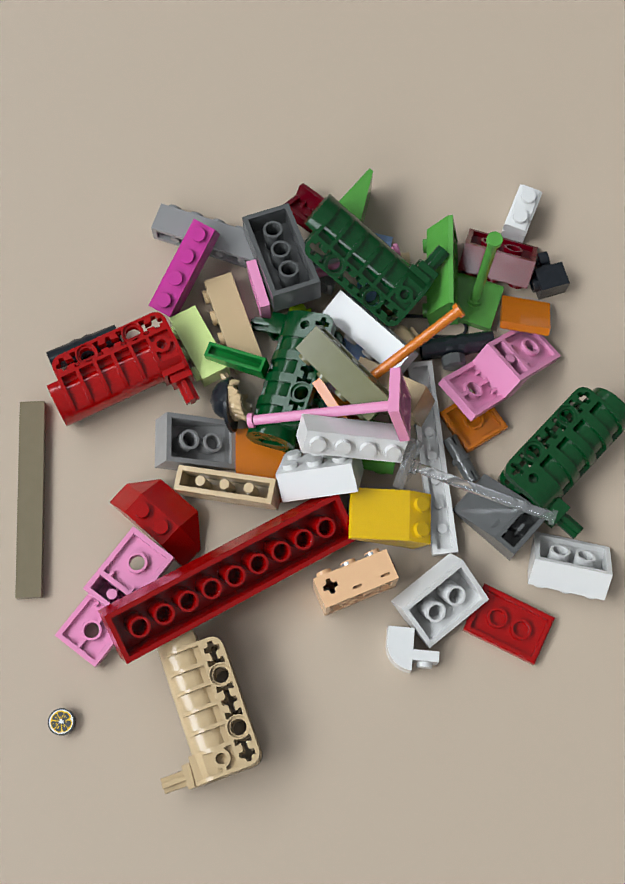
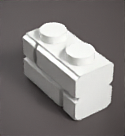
(521, 213)

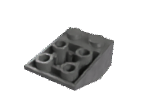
(497, 523)

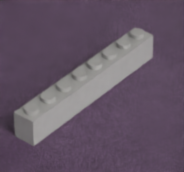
(173, 223)

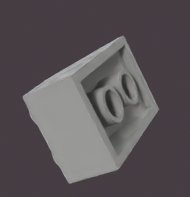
(193, 442)

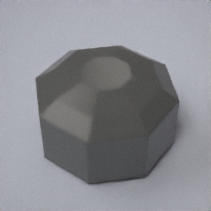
(453, 361)

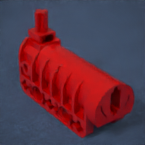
(120, 370)

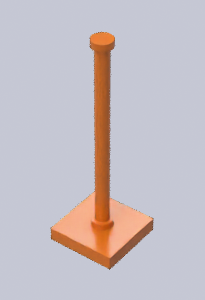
(327, 391)

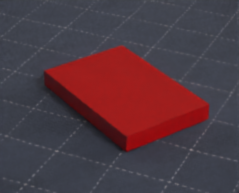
(510, 625)

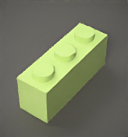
(194, 339)

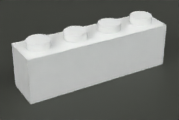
(366, 330)
(349, 438)

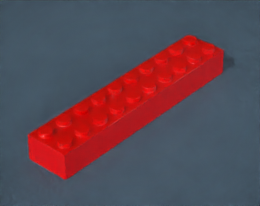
(225, 576)

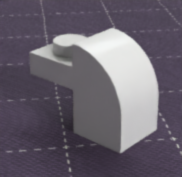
(401, 652)

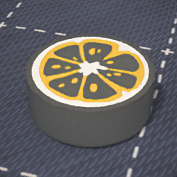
(61, 722)

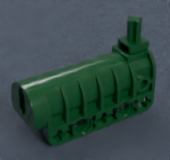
(370, 261)

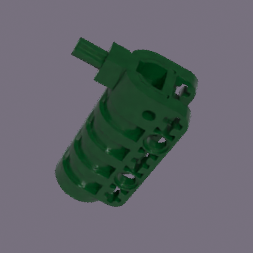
(289, 379)
(568, 452)

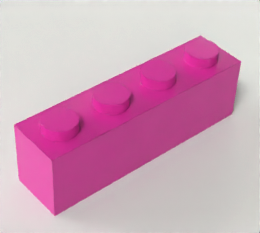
(184, 268)

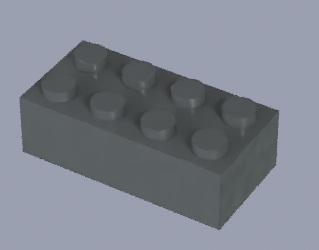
(281, 257)

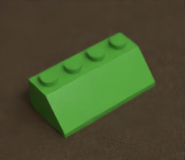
(444, 289)

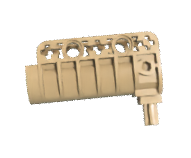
(204, 712)

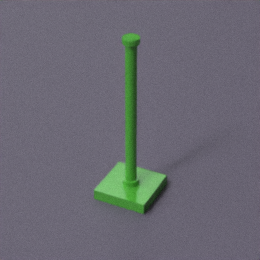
(476, 295)

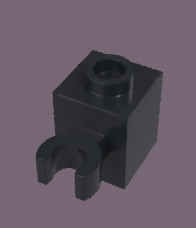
(548, 278)

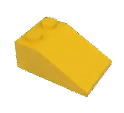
(390, 517)

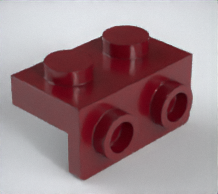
(304, 204)

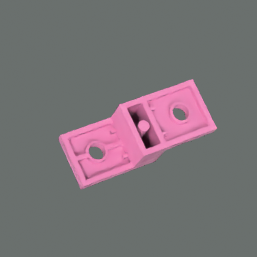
(498, 371)
(108, 585)

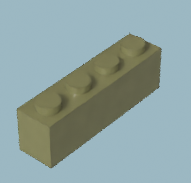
(341, 369)

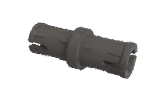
(461, 458)

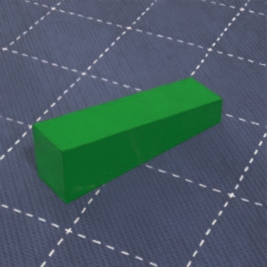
(237, 359)

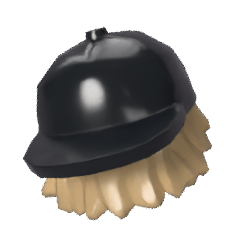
(229, 402)

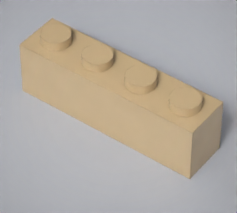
(229, 315)
(227, 487)

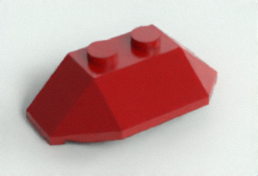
(162, 517)

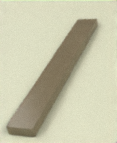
(31, 500)

